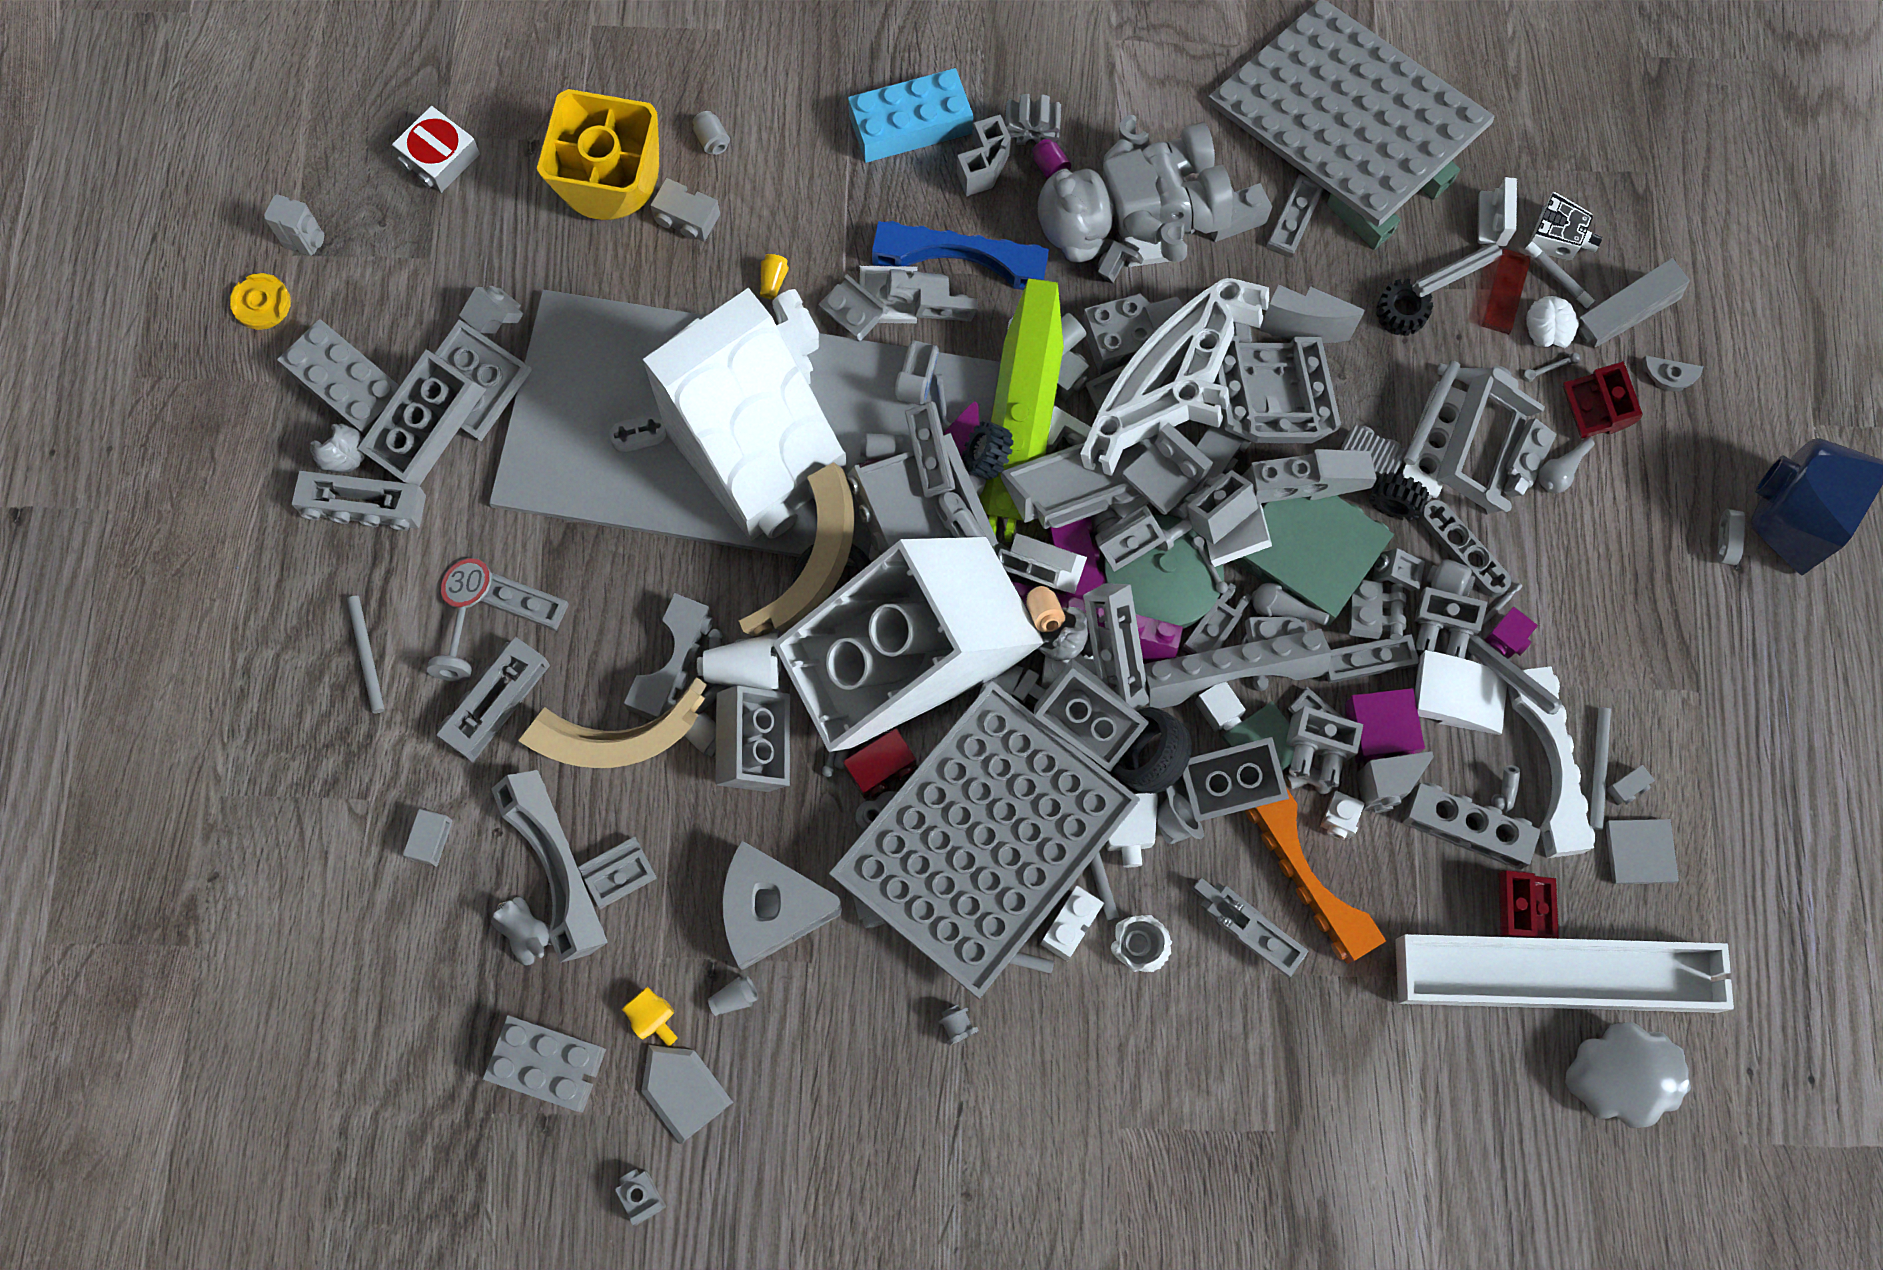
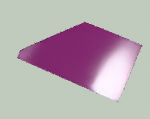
(963, 426)

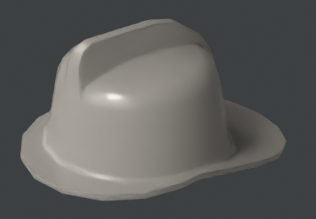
(1176, 815)

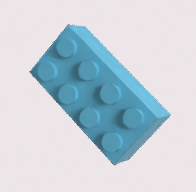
(910, 115)

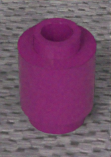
(1050, 157)

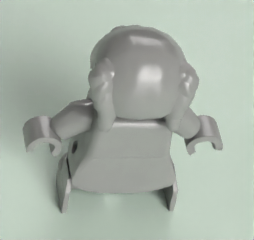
(1143, 194)

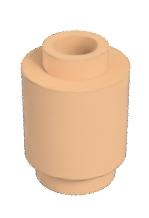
(1045, 609)

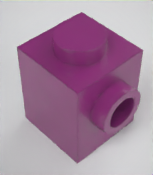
(1511, 633)

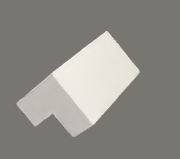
(1043, 563)

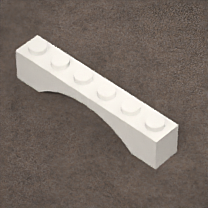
(1566, 824)

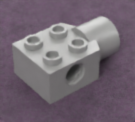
(1122, 327)

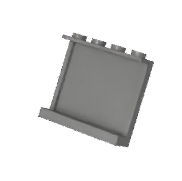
(895, 503)

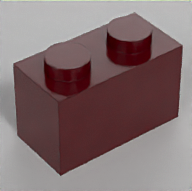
(880, 764)

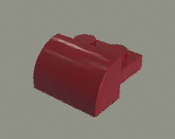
(1603, 401)
(1527, 905)

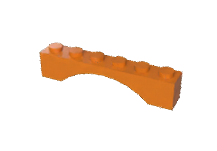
(1349, 928)

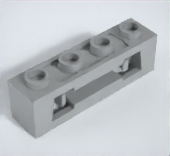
(315, 499)
(1118, 644)
(461, 731)

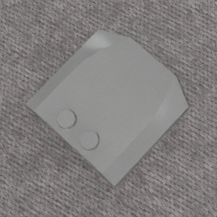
(1278, 391)

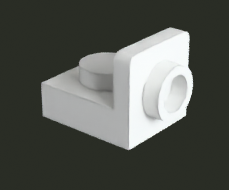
(1342, 816)

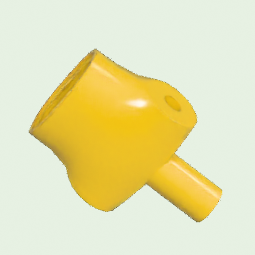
(649, 1015)

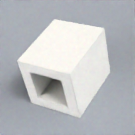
(1220, 707)

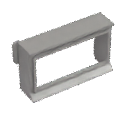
(1505, 391)

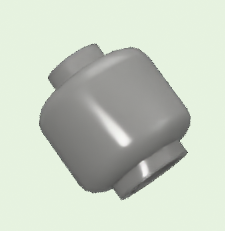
(1451, 578)

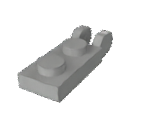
(1216, 624)
(1265, 939)

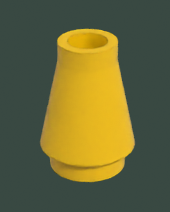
(772, 275)

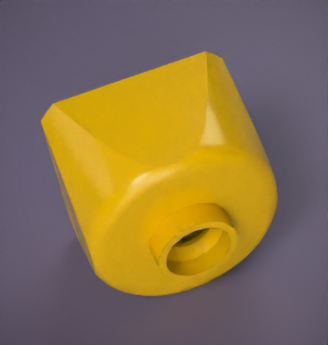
(601, 153)

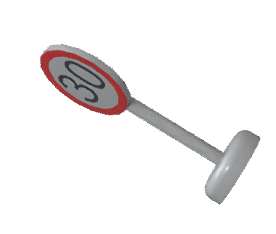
(460, 588)

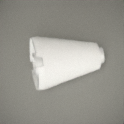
(743, 663)

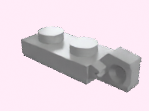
(1528, 457)
(1217, 900)

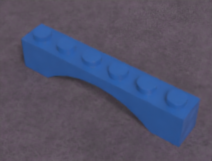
(908, 245)

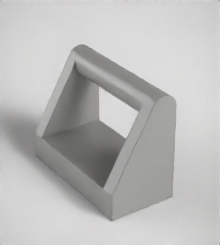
(1130, 538)

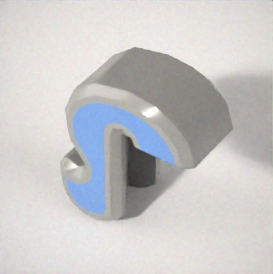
(917, 373)

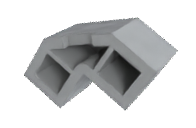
(982, 166)

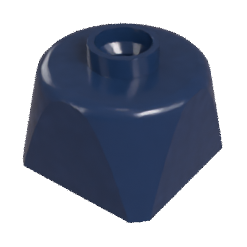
(1815, 501)

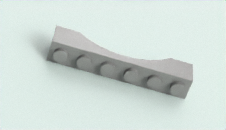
(1289, 656)
(528, 808)

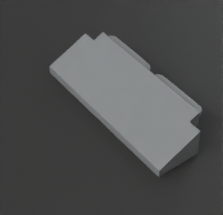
(1063, 491)

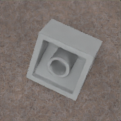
(1390, 779)

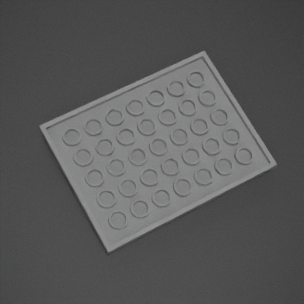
(1350, 111)
(984, 839)

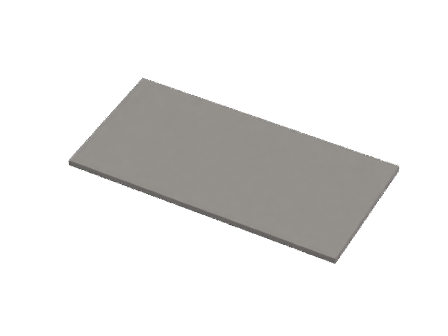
(594, 375)

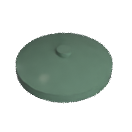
(1170, 583)

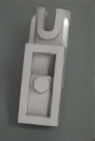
(930, 296)

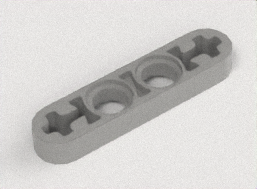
(1469, 545)

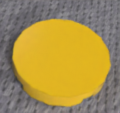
(260, 301)

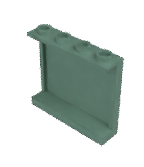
(1317, 550)

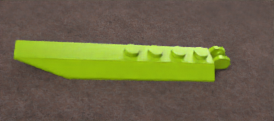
(1026, 390)

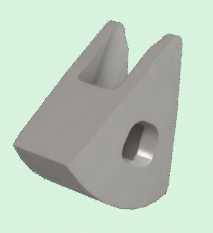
(770, 905)

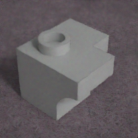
(489, 309)

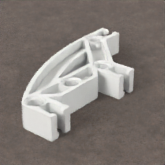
(1136, 403)

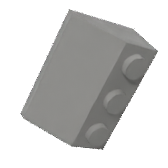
(1234, 779)

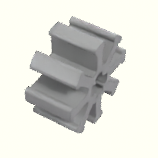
(1033, 119)

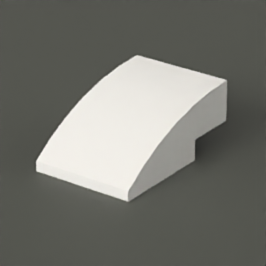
(1460, 693)

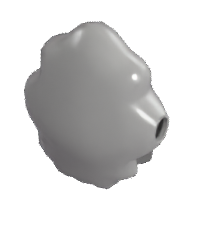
(1629, 1075)

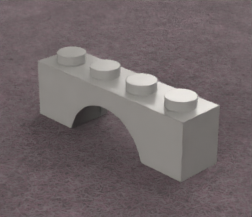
(654, 693)

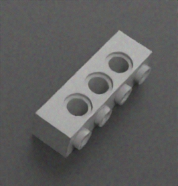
(1520, 833)

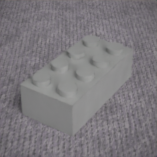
(339, 376)
(421, 418)

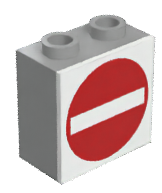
(435, 149)

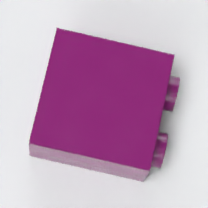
(1388, 723)

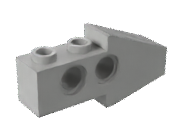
(1313, 475)

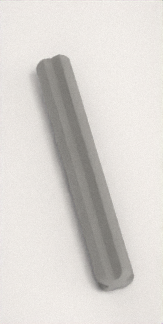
(1457, 270)
(1514, 675)

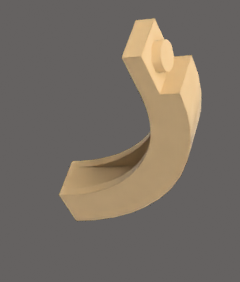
(825, 563)
(610, 749)

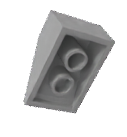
(1089, 715)

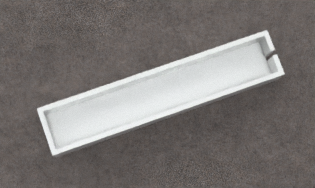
(1563, 973)

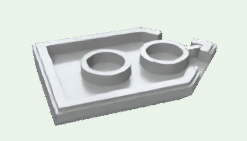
(682, 1090)

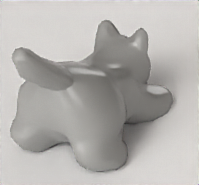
(524, 931)

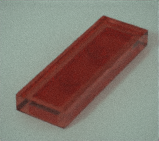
(1506, 291)

